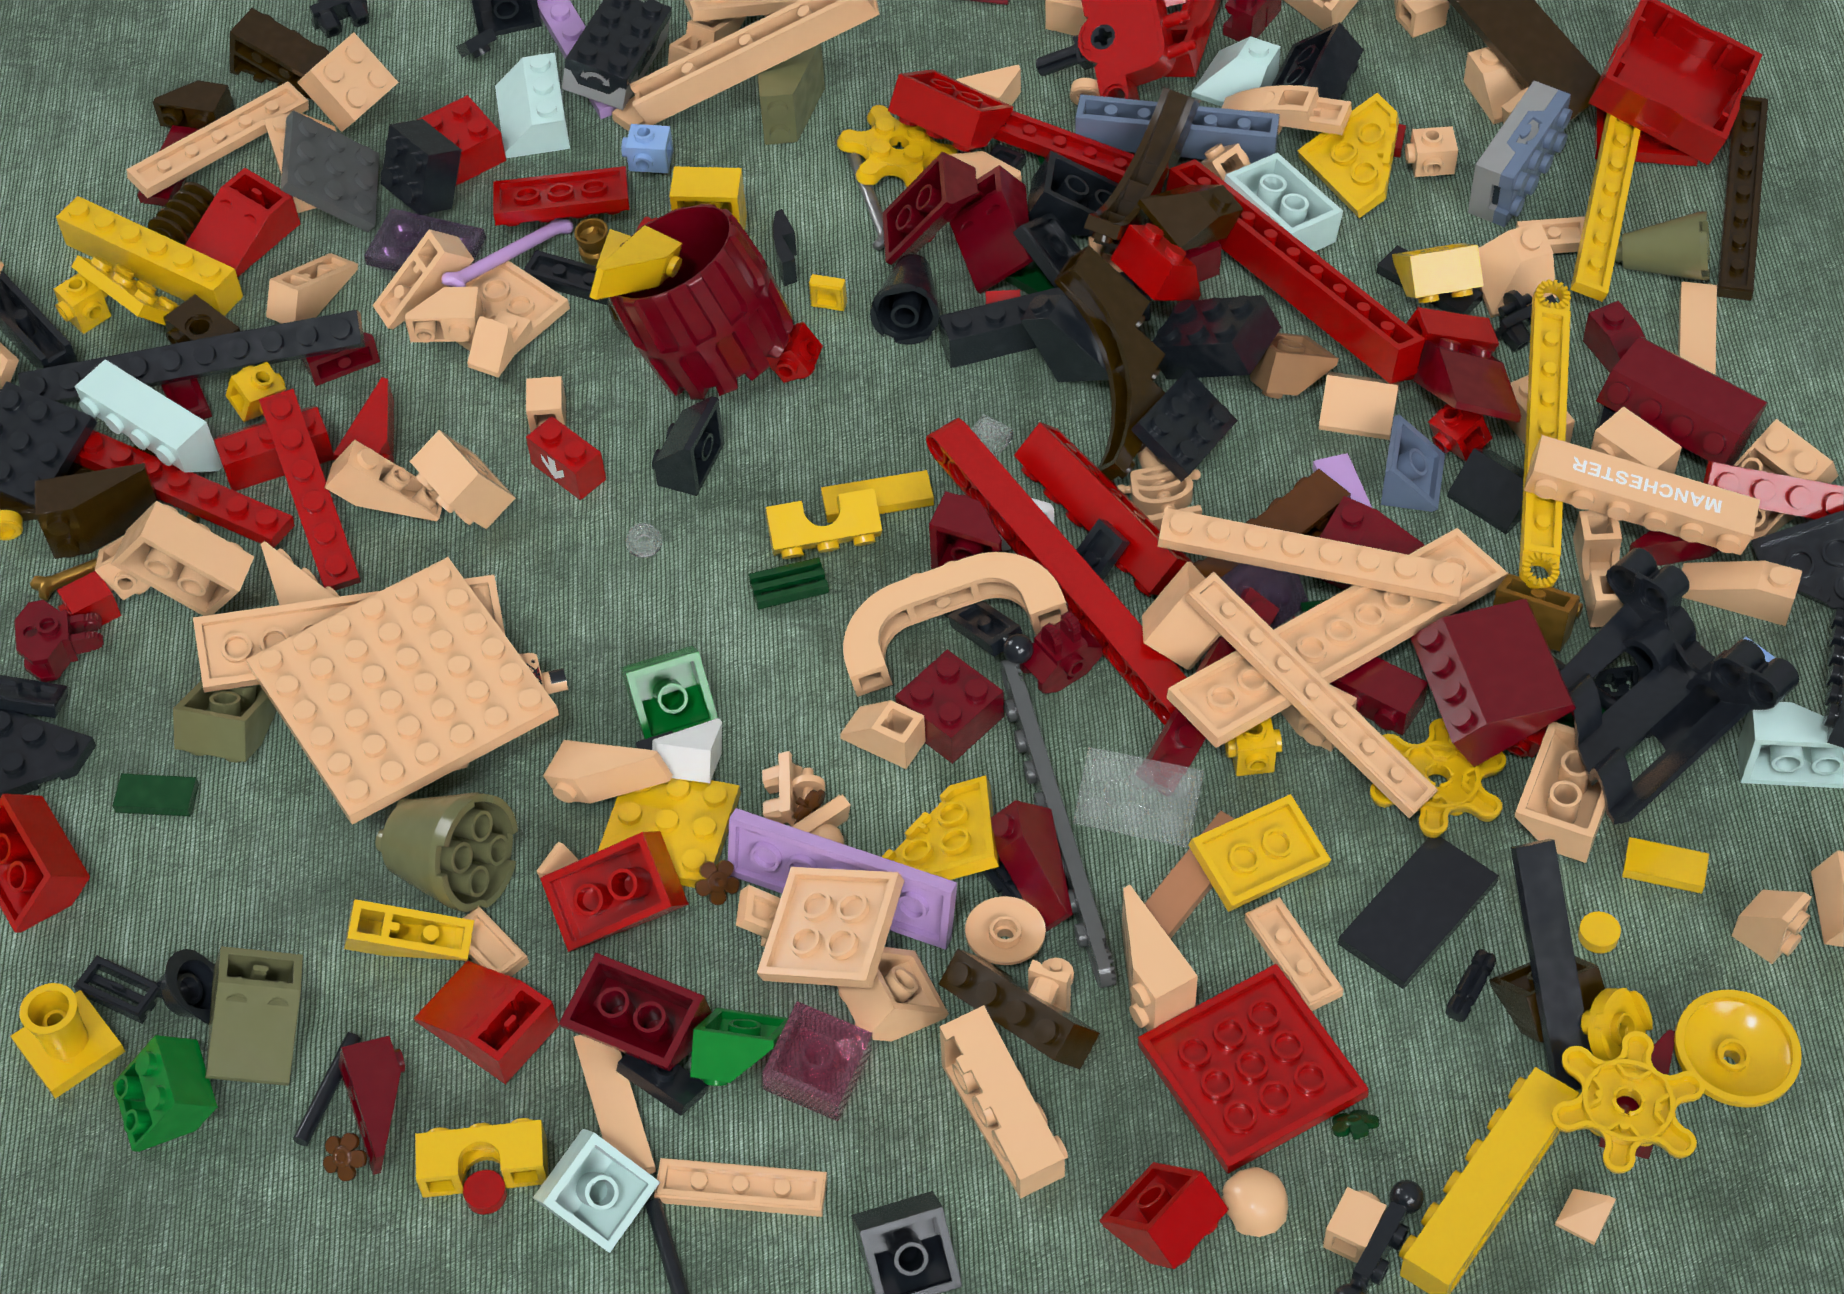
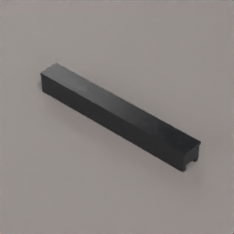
(31, 329)

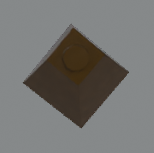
(1193, 214)

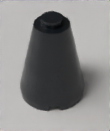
(907, 302)

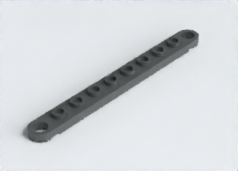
(1038, 770)

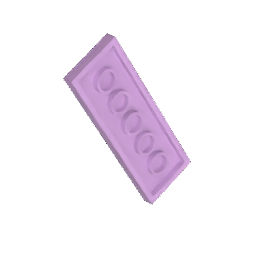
(768, 849)

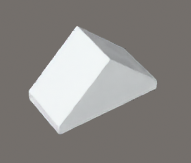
(692, 751)

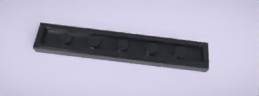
(1550, 952)

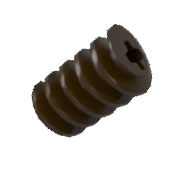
(182, 213)

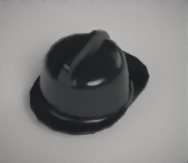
(188, 985)

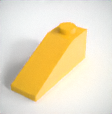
(637, 264)
(407, 932)

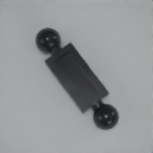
(992, 631)
(1405, 1199)

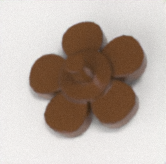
(809, 805)
(716, 881)
(344, 1156)

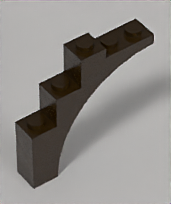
(1147, 171)
(1131, 359)

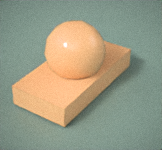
(826, 819)

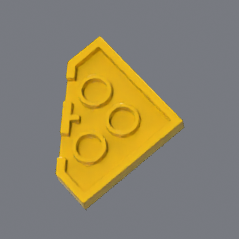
(1359, 160)
(954, 836)

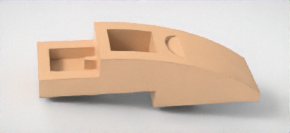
(1297, 105)

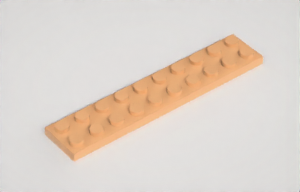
(1332, 639)

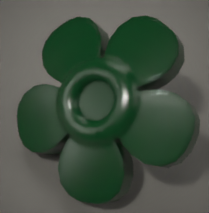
(1356, 1123)

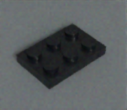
(1184, 425)

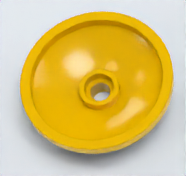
(1748, 1032)

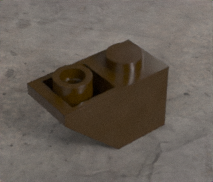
(194, 105)

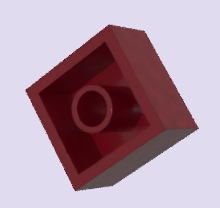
(955, 703)

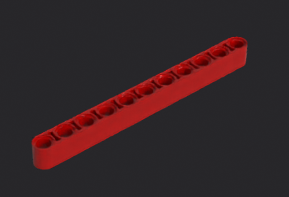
(1037, 538)

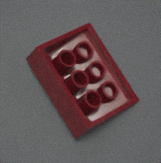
(1492, 677)

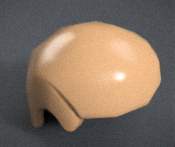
(1256, 1201)

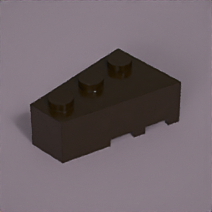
(272, 51)

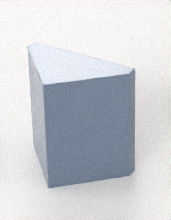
(1412, 469)

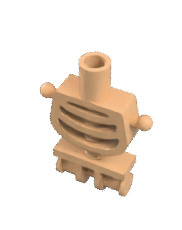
(1158, 488)

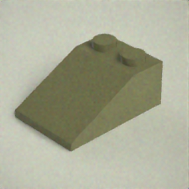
(223, 722)

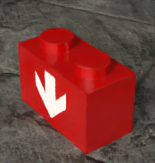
(566, 458)

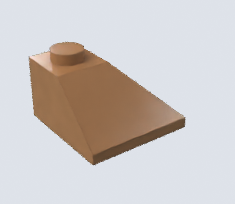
(1291, 365)

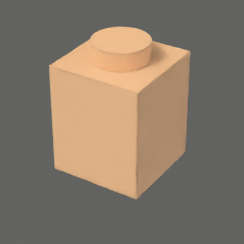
(545, 399)
(1353, 1223)

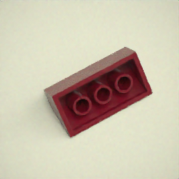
(1683, 401)

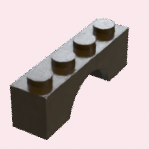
(1019, 1011)

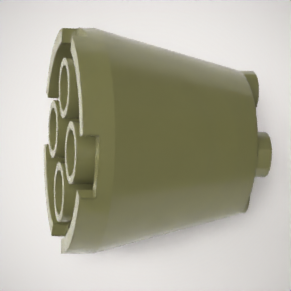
(451, 847)

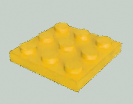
(687, 814)

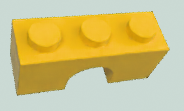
(793, 532)
(448, 1154)

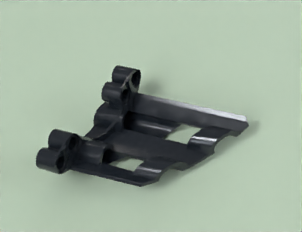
(1681, 692)

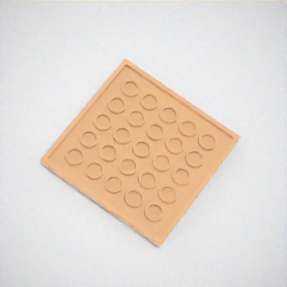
(401, 689)

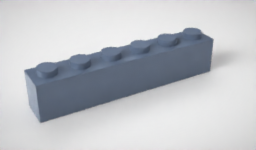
(1124, 123)

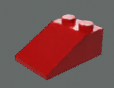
(614, 890)

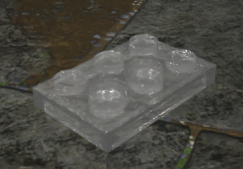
(1138, 797)

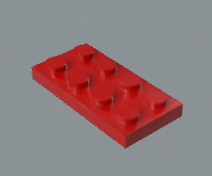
(560, 196)

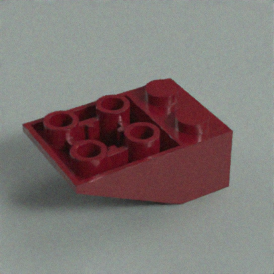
(987, 227)

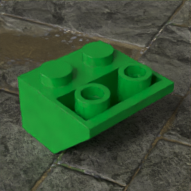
(164, 1092)

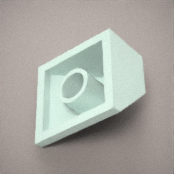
(1238, 68)

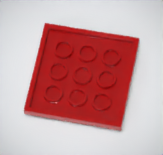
(1252, 1068)

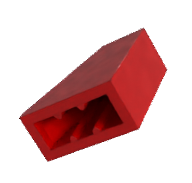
(1462, 328)

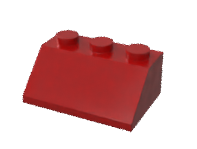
(948, 109)
(251, 456)
(36, 863)

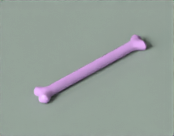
(461, 277)

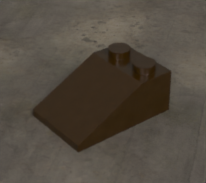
(91, 507)

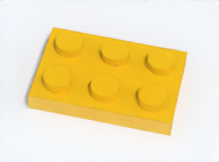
(119, 284)
(1259, 852)

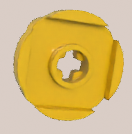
(1604, 1019)

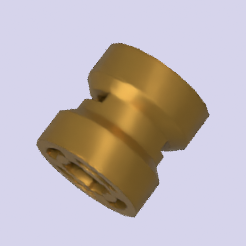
(591, 237)

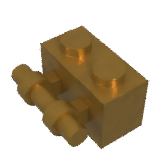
(1552, 608)

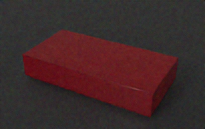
(189, 396)

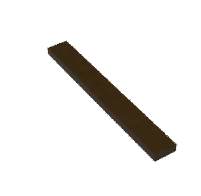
(1742, 200)

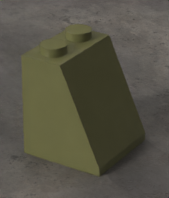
(790, 95)

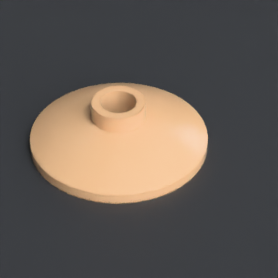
(1007, 918)

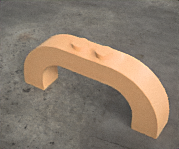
(940, 592)

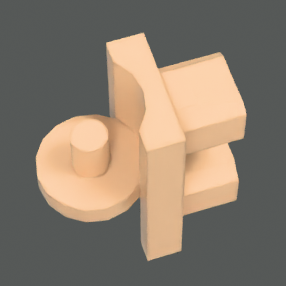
(791, 783)
(1052, 982)

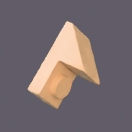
(497, 342)

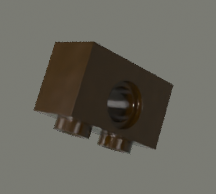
(196, 321)

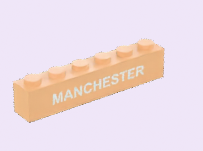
(1642, 495)

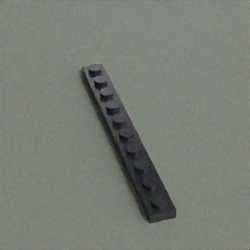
(209, 355)

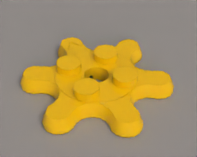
(879, 154)
(1460, 793)
(1635, 1077)

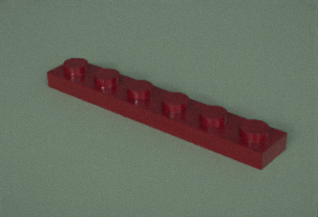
(1180, 738)

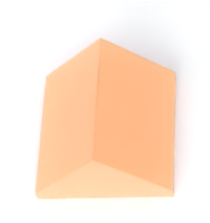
(1358, 405)
(1174, 625)

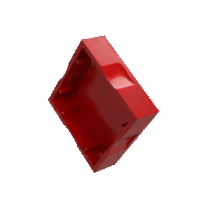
(1676, 79)

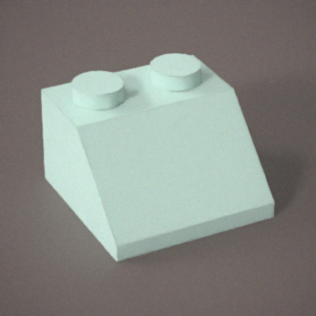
(596, 1189)

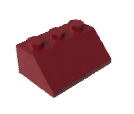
(927, 205)
(635, 1012)

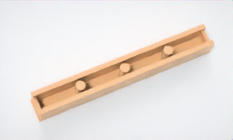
(745, 54)

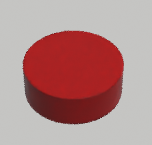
(484, 1192)

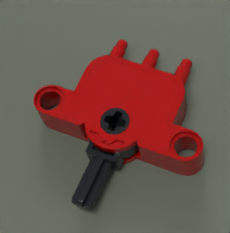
(1125, 43)

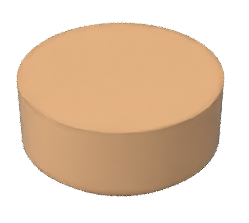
(1083, 86)

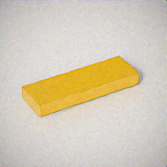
(891, 492)

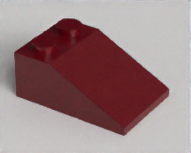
(1467, 379)
(1366, 527)

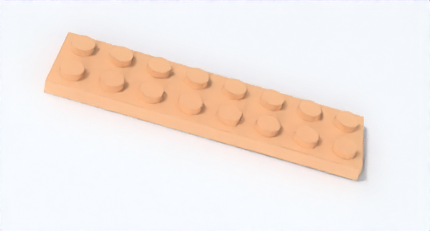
(232, 637)

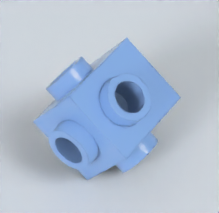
(648, 148)

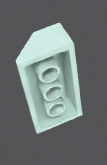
(148, 419)

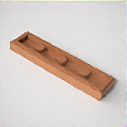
(1182, 888)

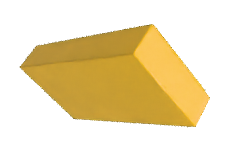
(1665, 865)

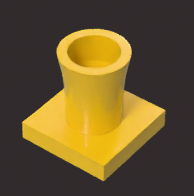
(63, 1037)

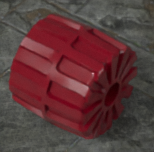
(714, 314)

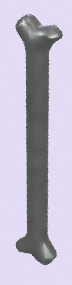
(870, 200)

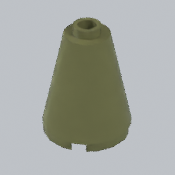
(1669, 248)

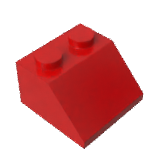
(1156, 264)
(1165, 1214)

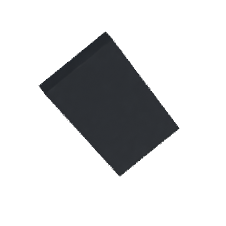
(1418, 910)

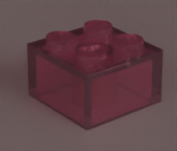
(817, 1061)

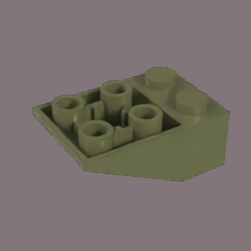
(253, 1015)

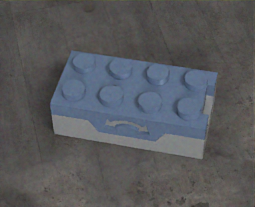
(1520, 154)

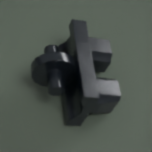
(328, 13)
(1514, 326)

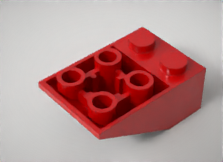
(244, 221)
(490, 1019)

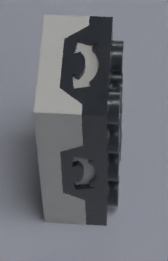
(616, 50)

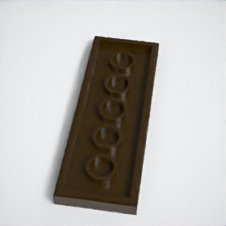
(1532, 47)

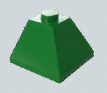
(731, 1043)

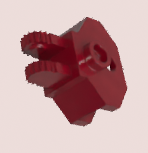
(53, 638)
(1062, 654)

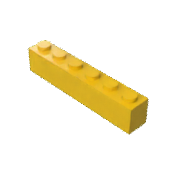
(149, 255)
(1486, 1186)

